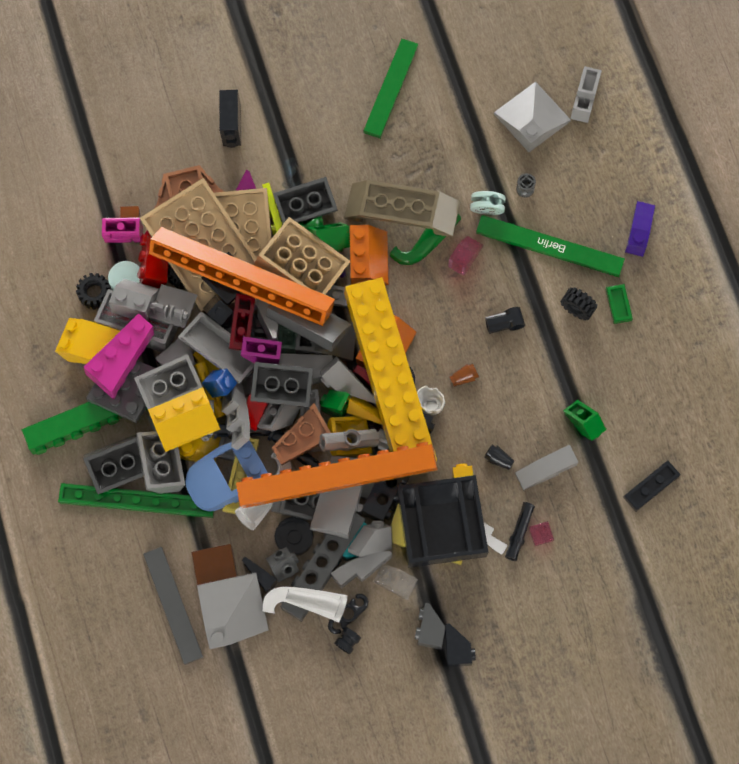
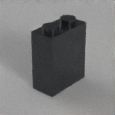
(230, 118)

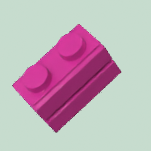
(121, 230)

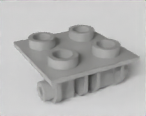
(172, 306)

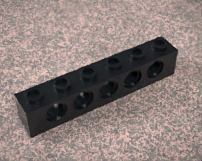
(383, 512)

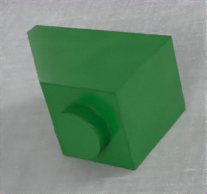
(334, 235)
(335, 403)
(585, 420)

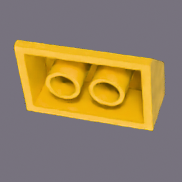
(184, 419)

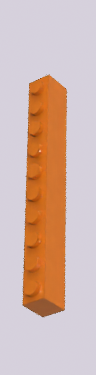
(241, 276)
(336, 476)

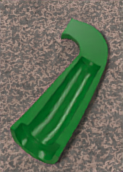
(422, 248)

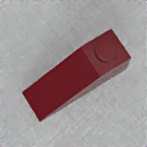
(241, 320)

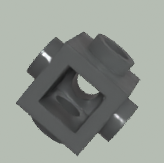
(283, 564)

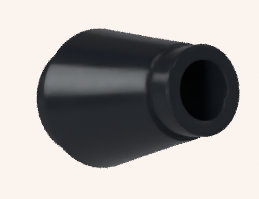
(498, 457)

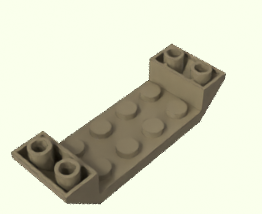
(403, 206)

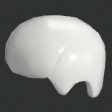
(431, 400)

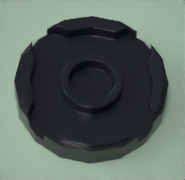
(294, 535)

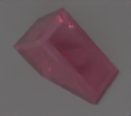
(464, 255)

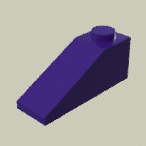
(640, 229)

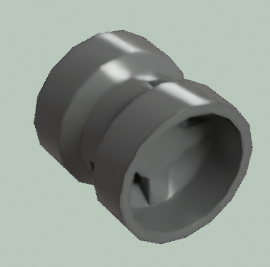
(523, 188)

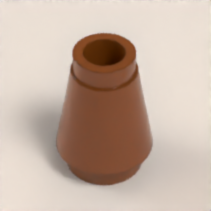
(464, 375)

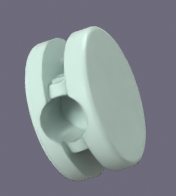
(487, 203)
(123, 270)

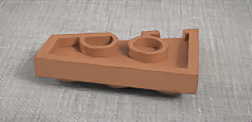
(301, 436)

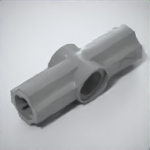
(339, 440)

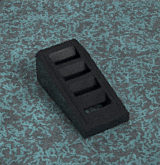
(265, 579)

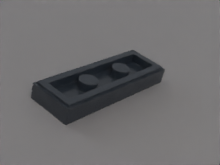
(651, 486)

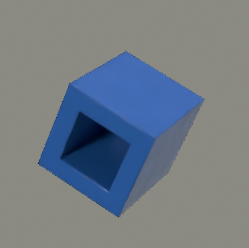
(219, 382)

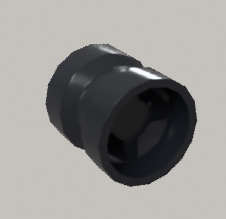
(348, 640)

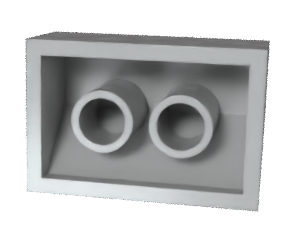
(160, 468)

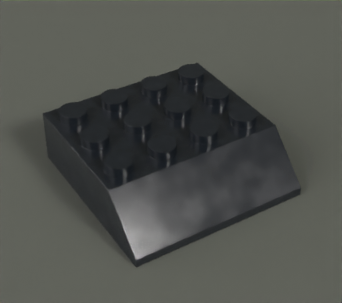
(442, 521)

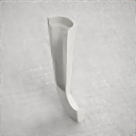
(253, 515)
(320, 602)

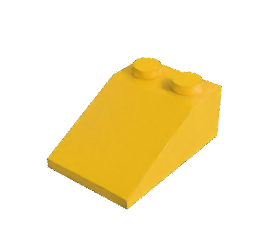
(83, 340)

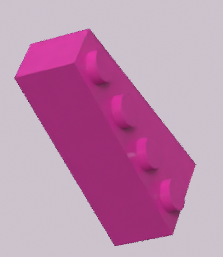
(119, 356)

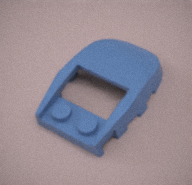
(209, 486)

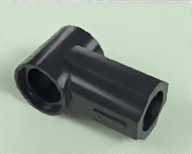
(510, 319)

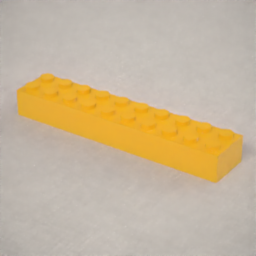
(386, 364)

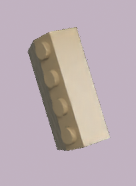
(302, 258)

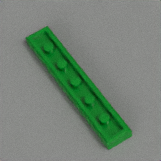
(390, 88)

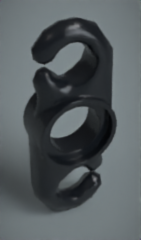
(357, 612)

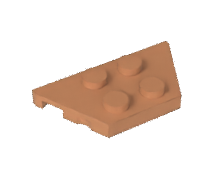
(179, 180)

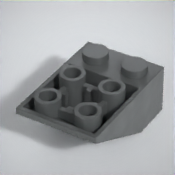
(343, 350)

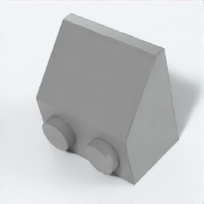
(132, 299)

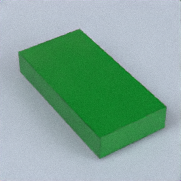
(619, 304)

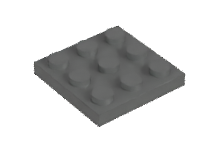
(128, 400)

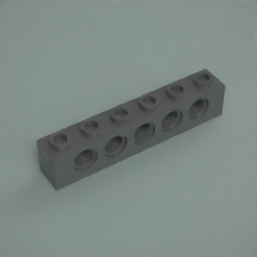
(322, 574)

